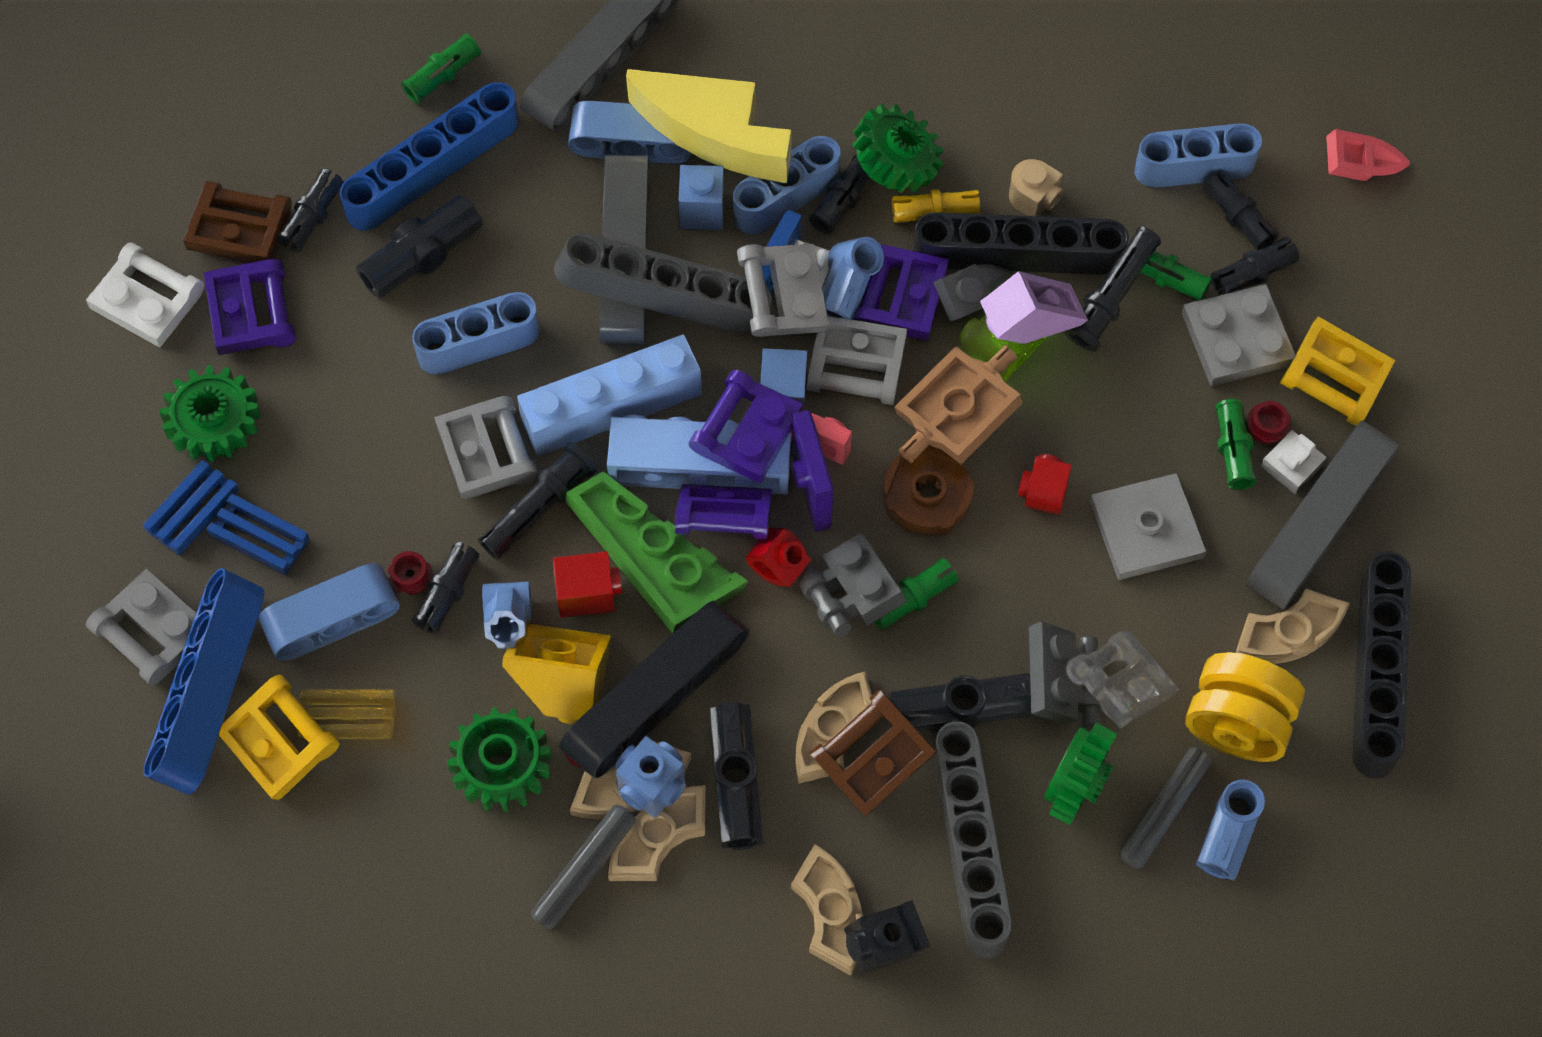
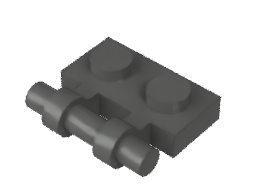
(863, 579)
(1051, 689)

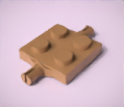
(958, 404)

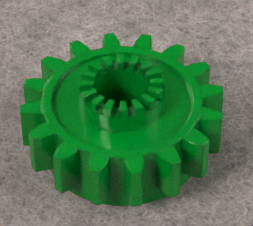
(897, 149)
(212, 436)
(1080, 772)
(504, 782)

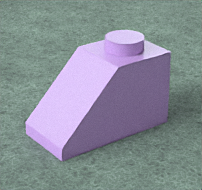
(1032, 308)

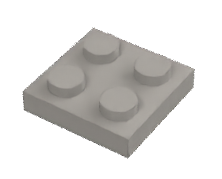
(1238, 335)

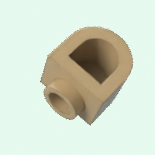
(1035, 187)

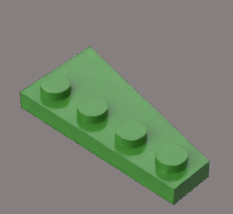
(660, 564)

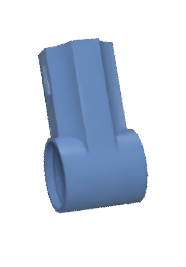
(849, 279)
(506, 612)
(1230, 832)

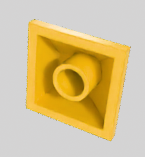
(559, 669)

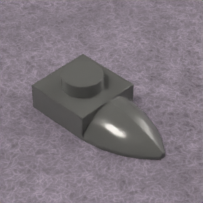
(966, 288)

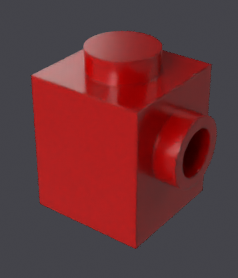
(586, 584)

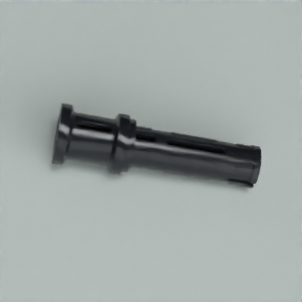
(1103, 305)
(548, 490)

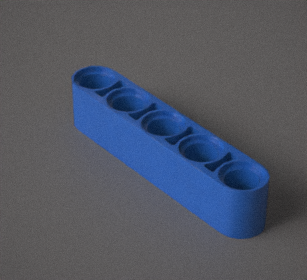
(421, 172)
(204, 682)

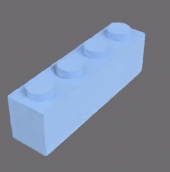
(625, 386)
(658, 456)

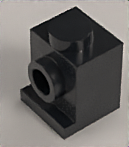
(886, 937)

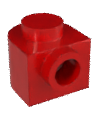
(1046, 484)
(778, 557)

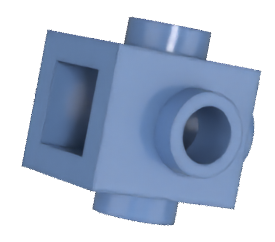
(653, 790)

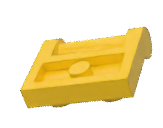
(1343, 360)
(266, 748)

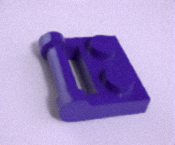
(915, 294)
(234, 307)
(759, 432)
(723, 509)

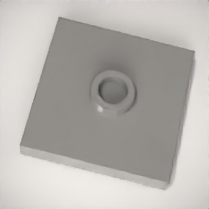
(1147, 526)

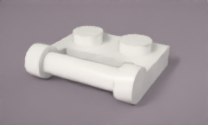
(138, 306)

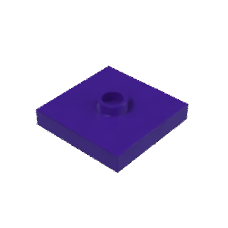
(811, 470)

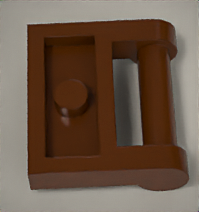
(235, 233)
(883, 764)

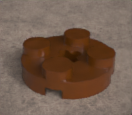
(934, 514)

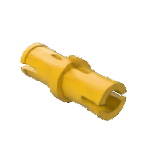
(913, 207)

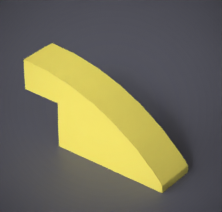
(712, 121)

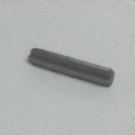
(1165, 808)
(583, 867)

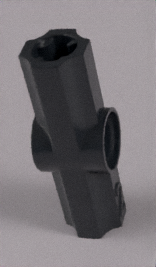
(419, 246)
(992, 699)
(736, 801)

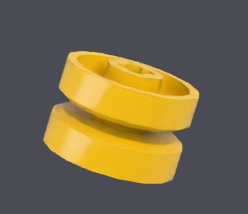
(1245, 707)

